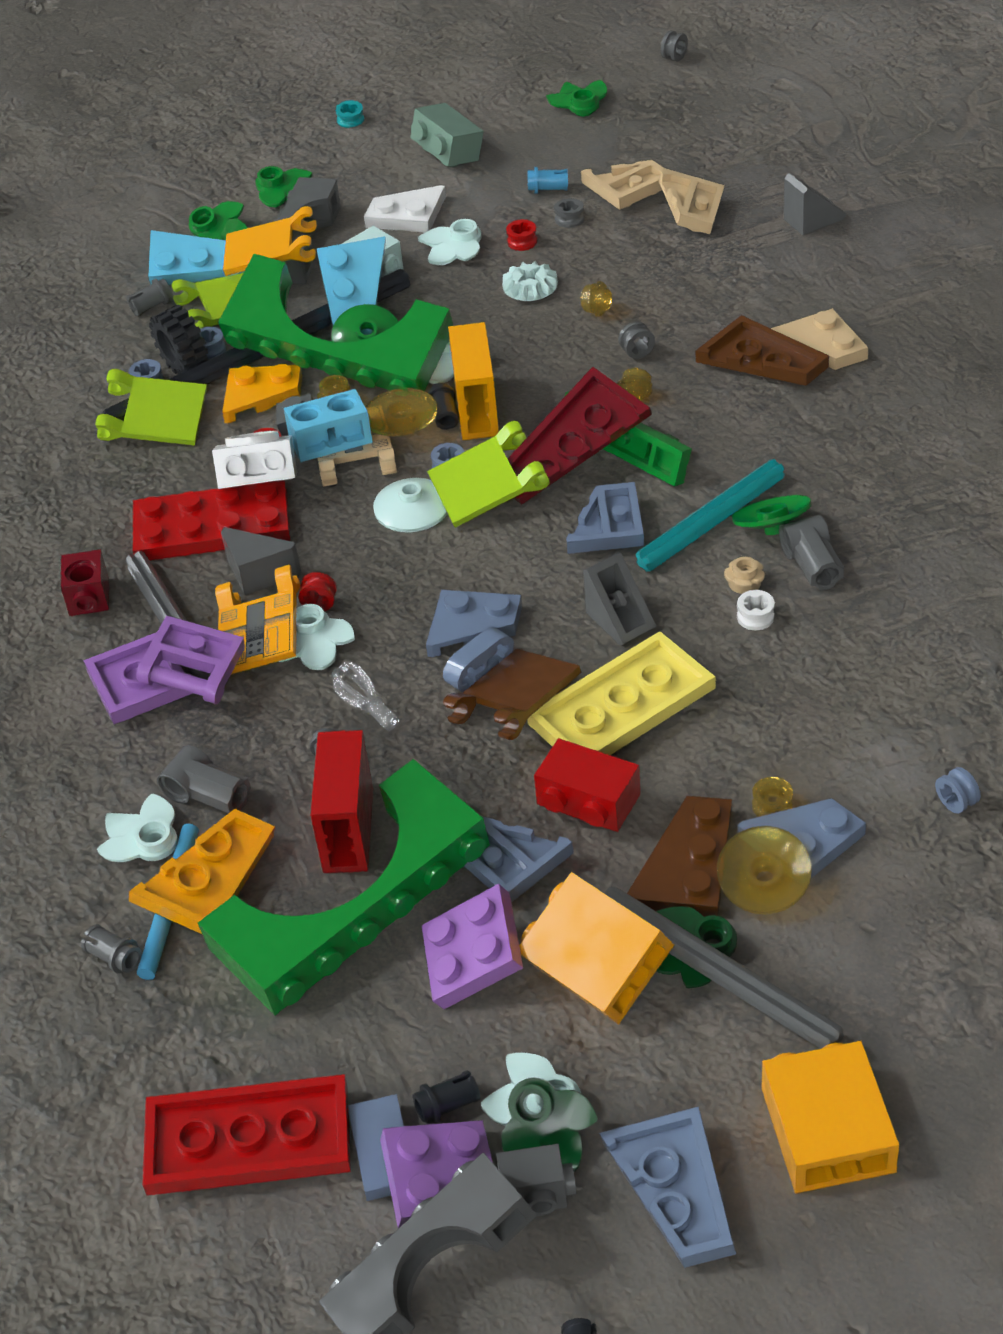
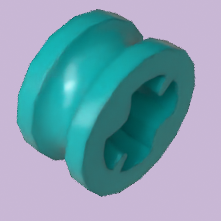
(349, 114)

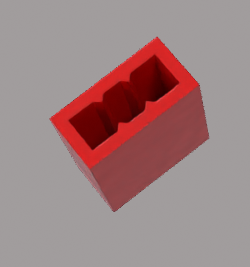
(342, 801)

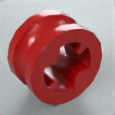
(521, 235)
(318, 590)

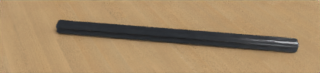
(234, 358)

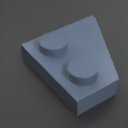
(821, 826)
(517, 857)

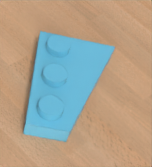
(185, 257)
(351, 274)

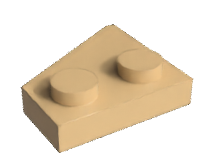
(625, 183)
(829, 335)

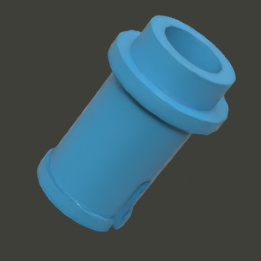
(547, 180)

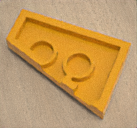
(207, 872)

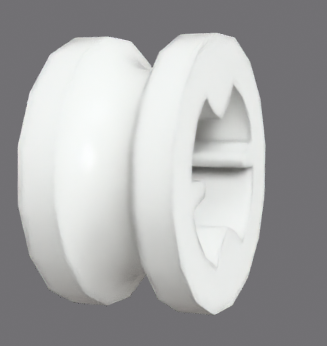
(761, 609)

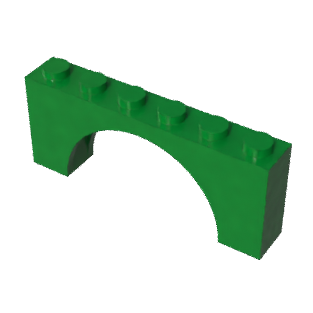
(391, 360)
(289, 954)

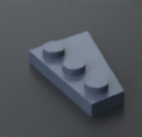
(676, 1182)

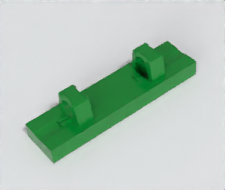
(667, 457)

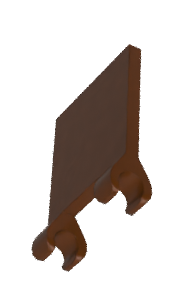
(515, 688)

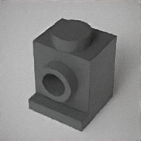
(539, 1177)

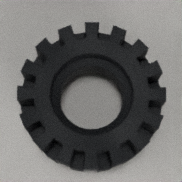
(178, 339)

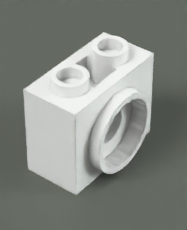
(254, 459)

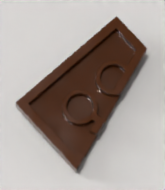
(762, 352)
(686, 858)

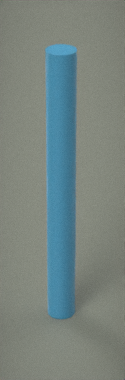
(161, 925)

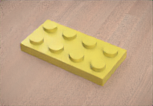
(624, 697)

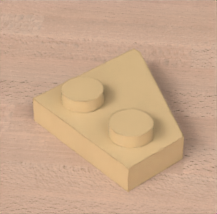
(691, 199)

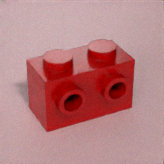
(587, 785)

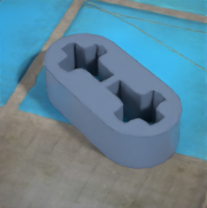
(477, 658)

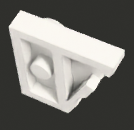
(406, 210)

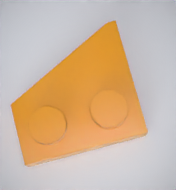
(259, 388)

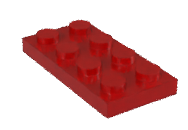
(194, 520)
(246, 1135)

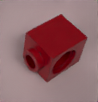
(84, 582)

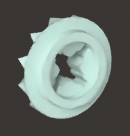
(529, 282)

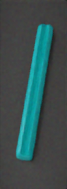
(709, 515)

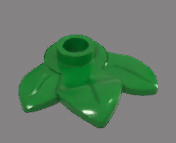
(579, 100)
(276, 184)
(217, 221)

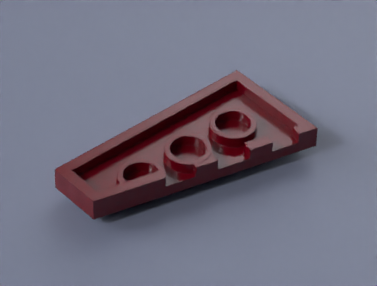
(579, 427)

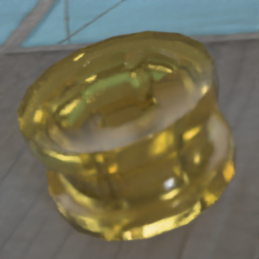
(771, 787)

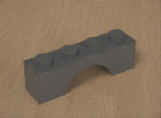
(324, 200)
(471, 1209)

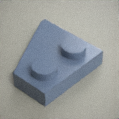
(608, 520)
(466, 614)

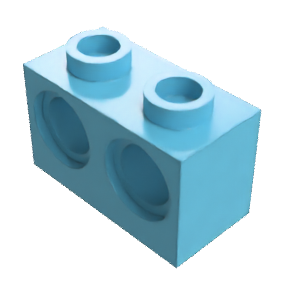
(328, 425)

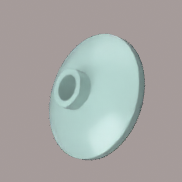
(409, 505)

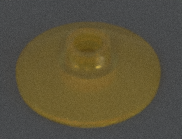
(401, 412)
(759, 851)

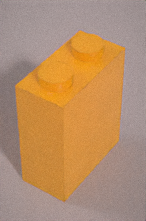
(473, 381)
(594, 947)
(829, 1116)

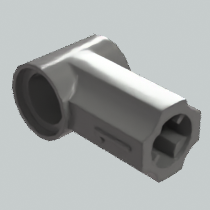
(810, 545)
(196, 777)

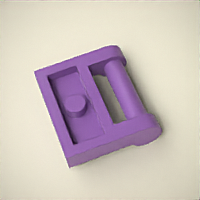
(194, 648)

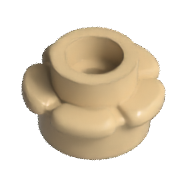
(744, 574)

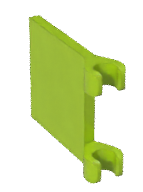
(212, 293)
(155, 409)
(484, 476)

